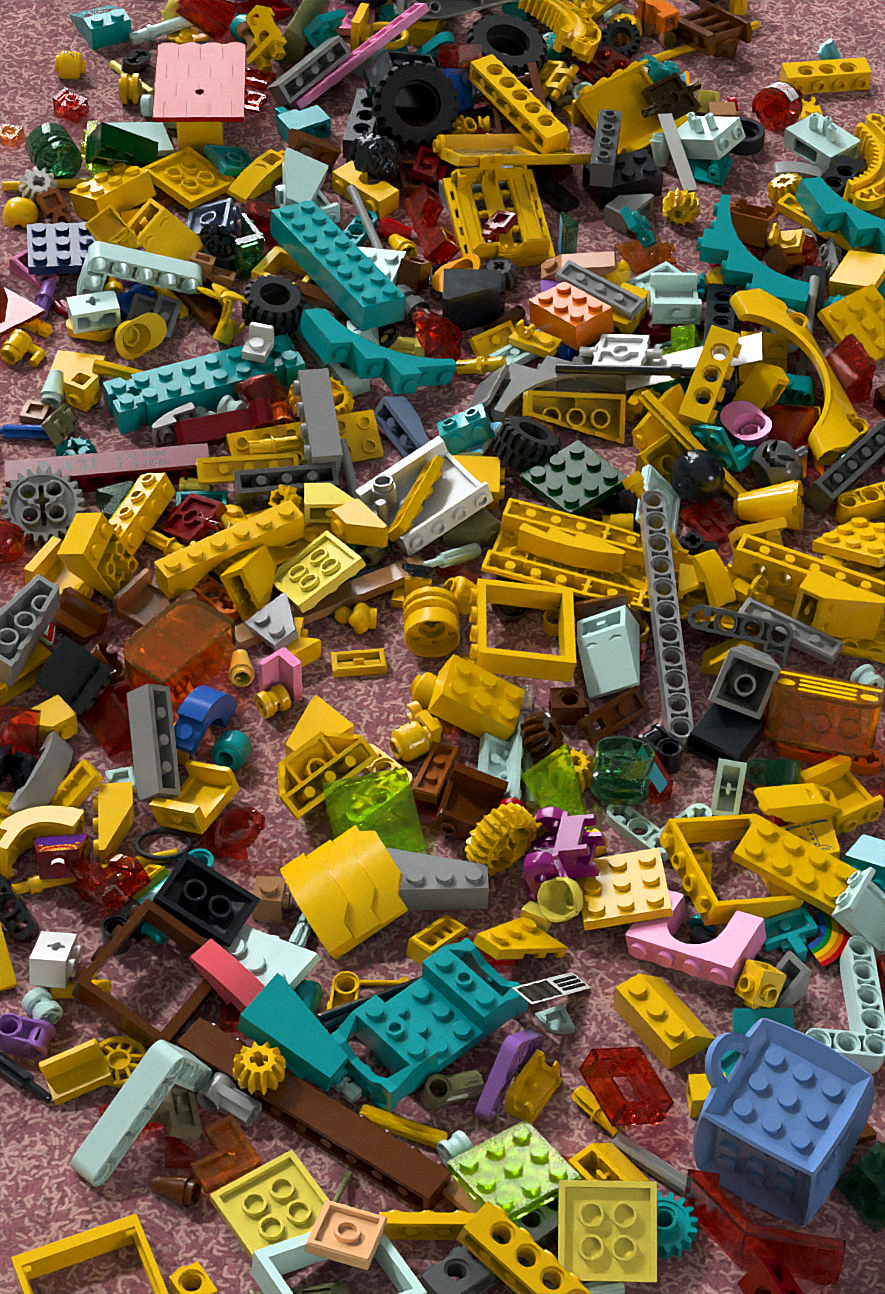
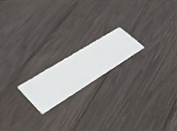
(750, 352)

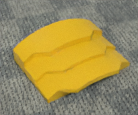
(346, 889)

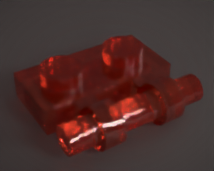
(707, 522)

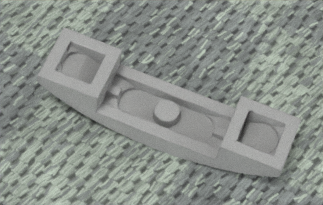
(46, 775)

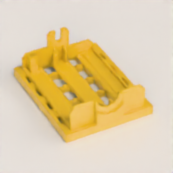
(534, 232)

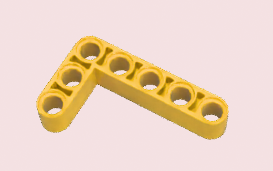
(861, 502)

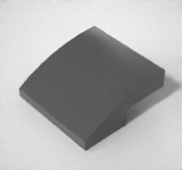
(163, 306)

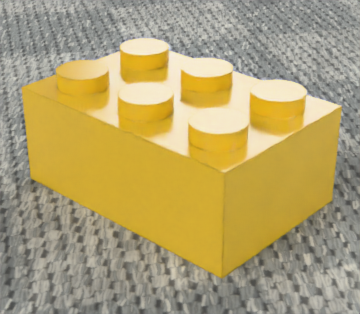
(120, 187)
(476, 699)

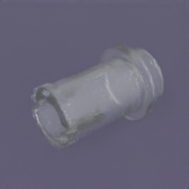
(530, 697)

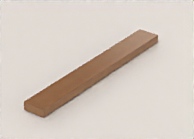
(345, 595)

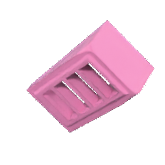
(18, 267)

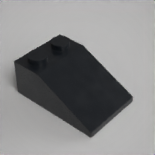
(206, 900)

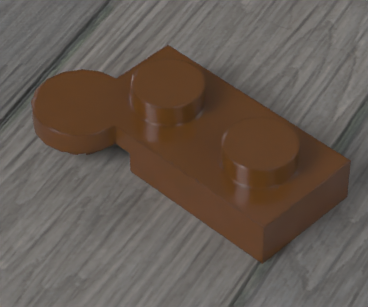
(595, 606)

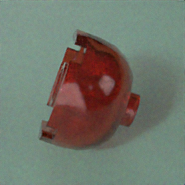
(11, 542)

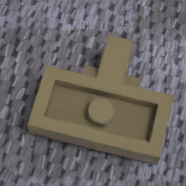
(179, 1114)

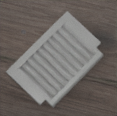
(488, 387)

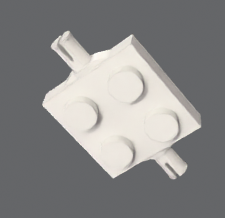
(621, 350)

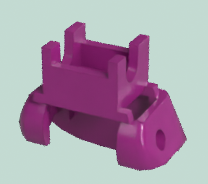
(562, 850)

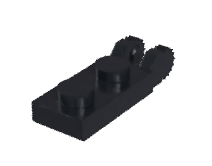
(554, 193)

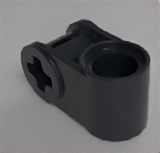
(665, 747)

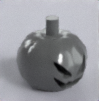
(777, 463)

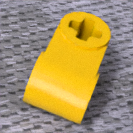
(344, 981)

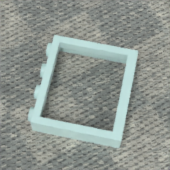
(290, 1255)

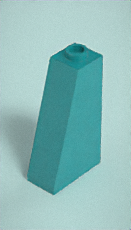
(288, 1023)

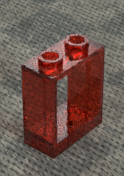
(632, 1063)

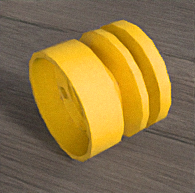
(431, 622)

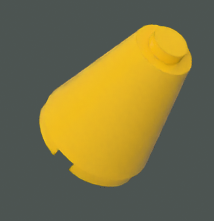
(773, 503)

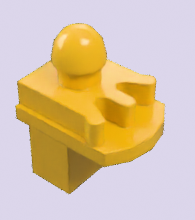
(755, 590)

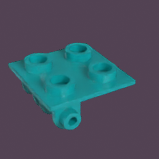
(711, 170)

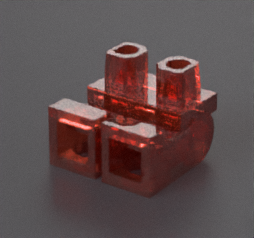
(110, 885)

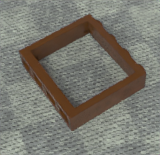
(116, 1012)

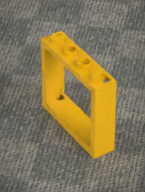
(518, 662)
(712, 829)
(86, 1246)

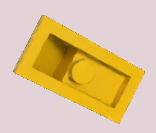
(304, 648)

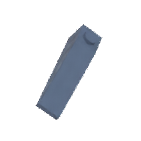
(401, 424)

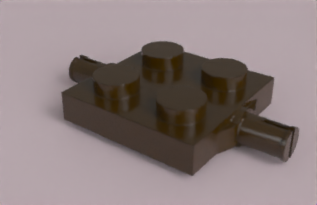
(671, 96)

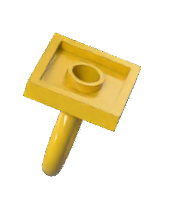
(362, 31)

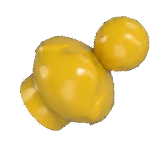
(360, 618)

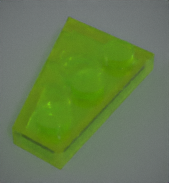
(556, 783)

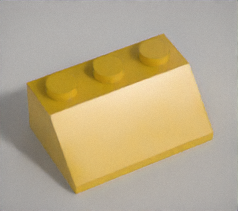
(661, 1019)

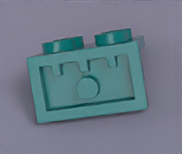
(324, 27)
(715, 440)

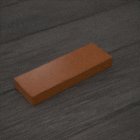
(435, 772)

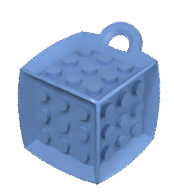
(781, 1118)

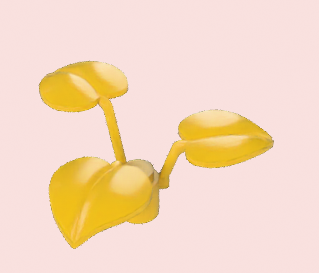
(226, 327)

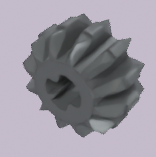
(508, 270)

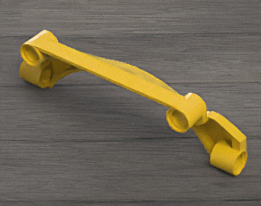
(839, 423)

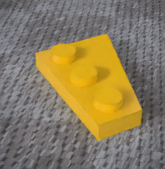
(518, 938)

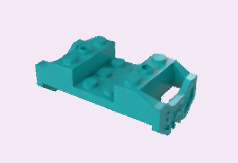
(428, 1022)

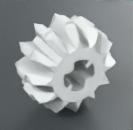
(36, 178)

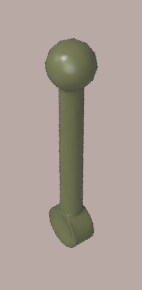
(347, 1179)

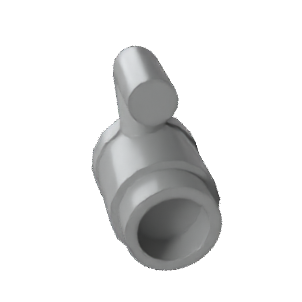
(384, 496)

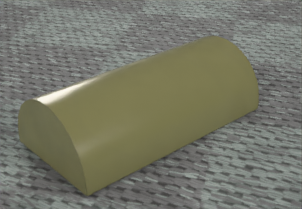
(296, 39)

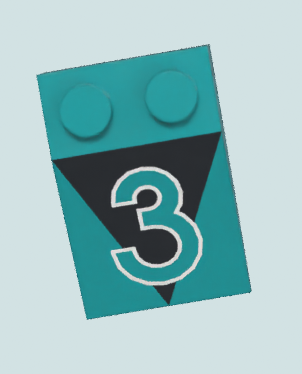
(103, 26)

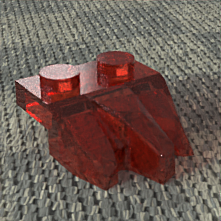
(437, 334)

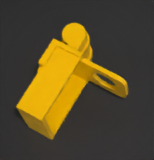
(112, 229)

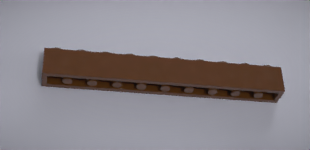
(329, 1124)

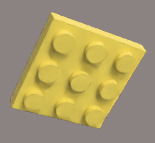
(316, 571)
(270, 1203)
(608, 1230)

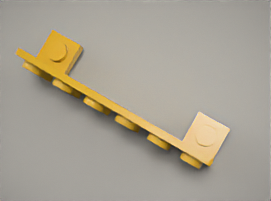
(357, 428)

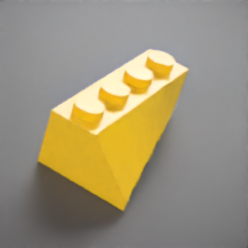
(585, 412)

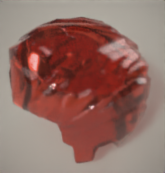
(260, 386)

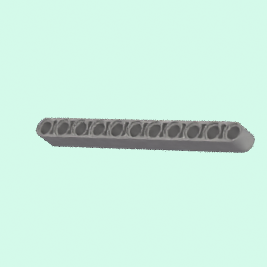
(665, 606)

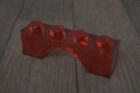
(424, 210)

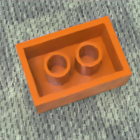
(571, 315)

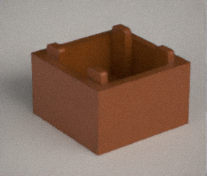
(752, 221)

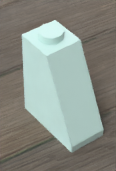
(301, 177)

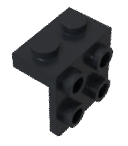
(74, 675)

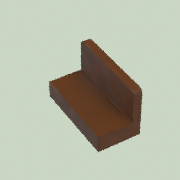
(80, 615)

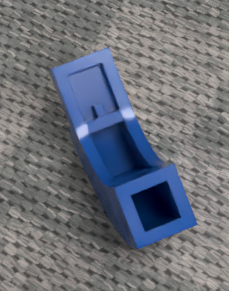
(196, 714)

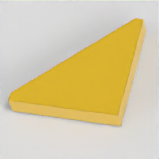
(687, 580)

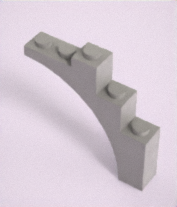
(544, 378)

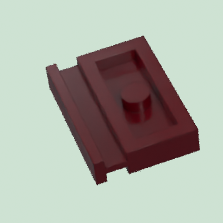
(429, 166)

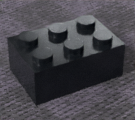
(633, 175)

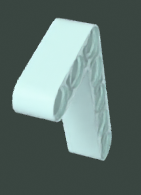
(136, 266)
(864, 1008)
(134, 1106)

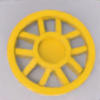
(119, 1059)

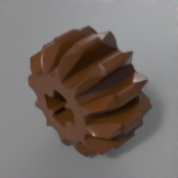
(541, 734)

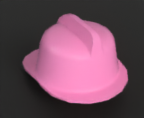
(746, 423)

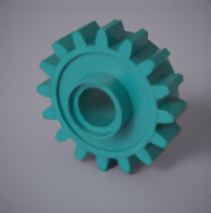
(679, 1229)

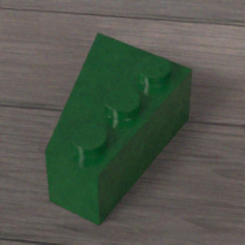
(114, 145)

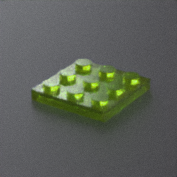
(378, 804)
(513, 1171)

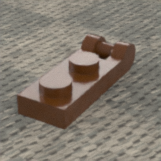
(613, 715)

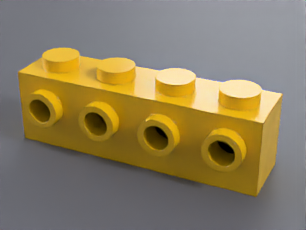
(142, 508)

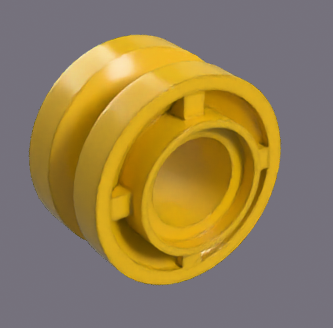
(130, 88)

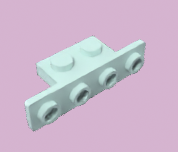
(503, 759)

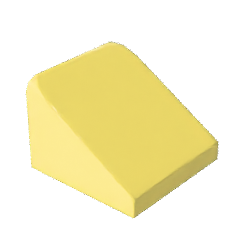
(533, 912)

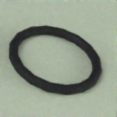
(166, 831)

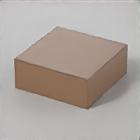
(35, 412)

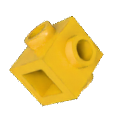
(82, 389)
(760, 984)

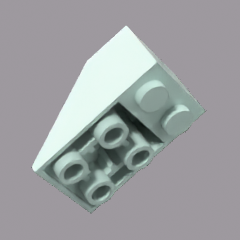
(609, 651)

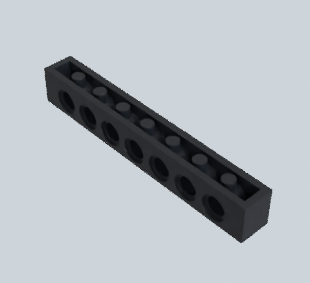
(722, 315)

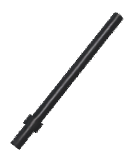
(675, 371)

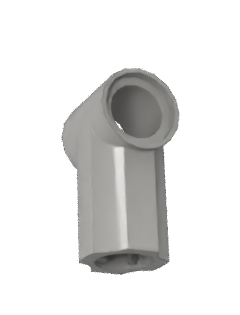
(222, 1096)

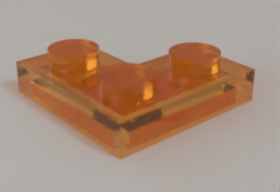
(232, 1157)

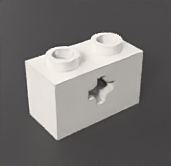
(54, 959)

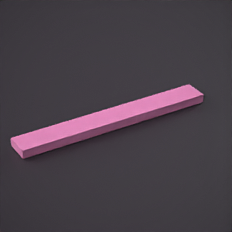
(361, 54)

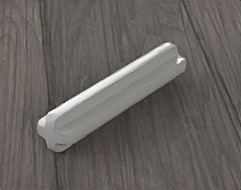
(651, 1163)

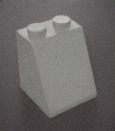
(745, 681)

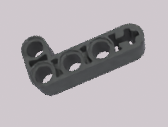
(740, 630)

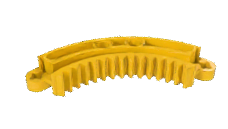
(570, 25)
(868, 190)

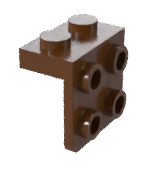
(313, 147)

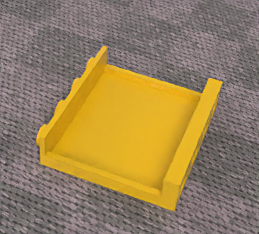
(623, 94)

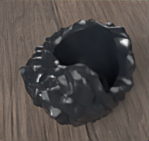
(375, 155)

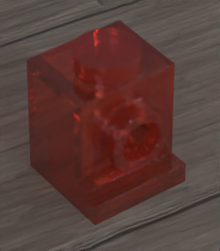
(70, 106)

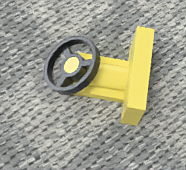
(400, 344)

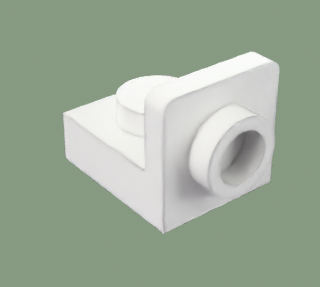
(258, 343)

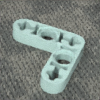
(636, 820)

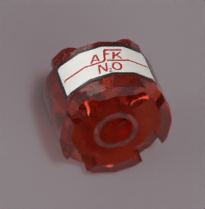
(778, 105)

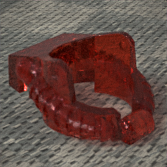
(234, 819)

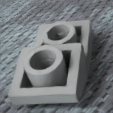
(803, 169)
(163, 428)

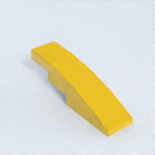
(575, 551)

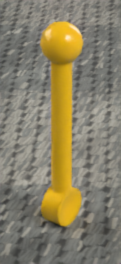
(383, 982)

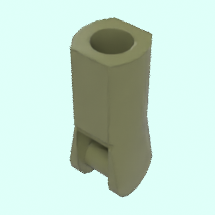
(372, 554)

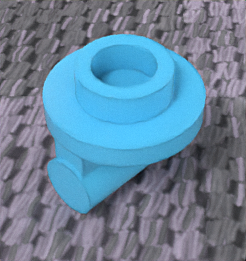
(828, 50)

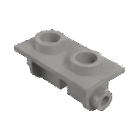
(830, 257)

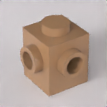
(273, 898)

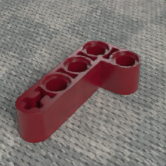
(215, 427)

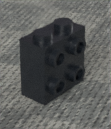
(725, 735)

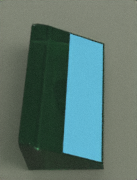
(567, 234)

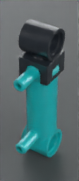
(144, 929)

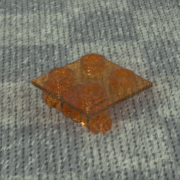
(646, 258)

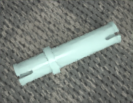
(155, 31)

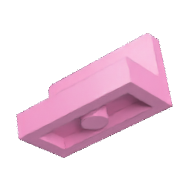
(282, 669)

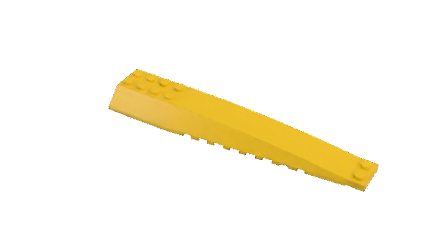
(526, 567)

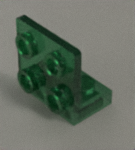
(248, 248)

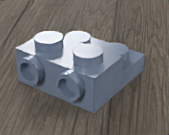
(220, 212)

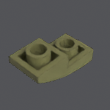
(60, 423)

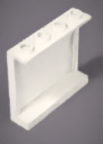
(451, 502)

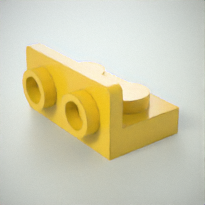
(766, 530)

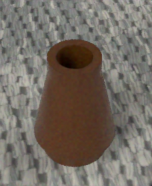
(178, 1189)

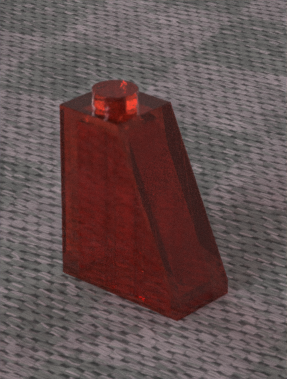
(209, 16)

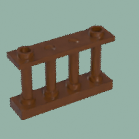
(705, 38)
(530, 78)

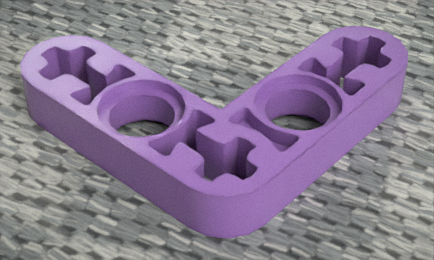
(514, 1051)

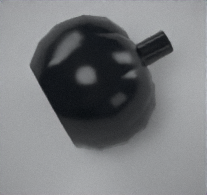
(697, 476)

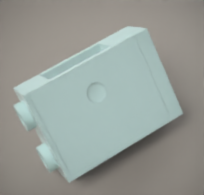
(710, 136)
(820, 141)

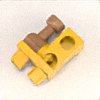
(267, 38)

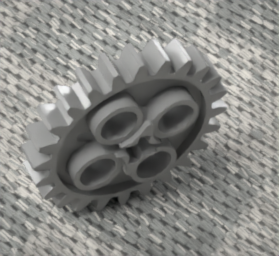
(18, 508)

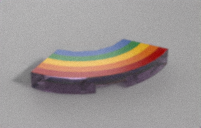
(829, 943)

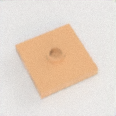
(346, 1234)

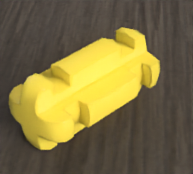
(192, 485)

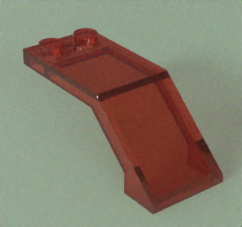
(804, 1254)

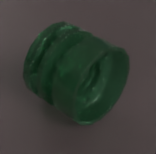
(54, 148)
(622, 770)

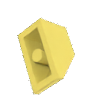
(321, 500)

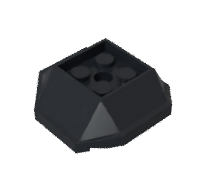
(412, 99)

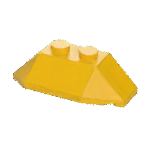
(319, 761)

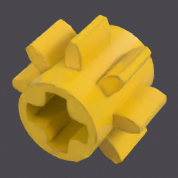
(464, 126)
(284, 494)

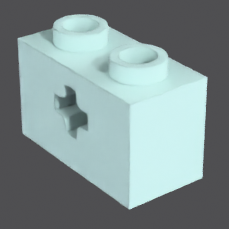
(93, 311)

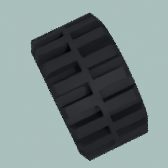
(274, 303)
(524, 443)

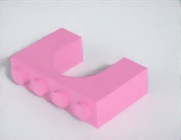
(715, 960)

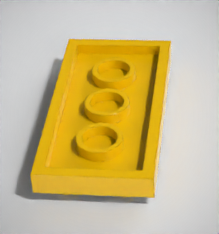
(793, 864)

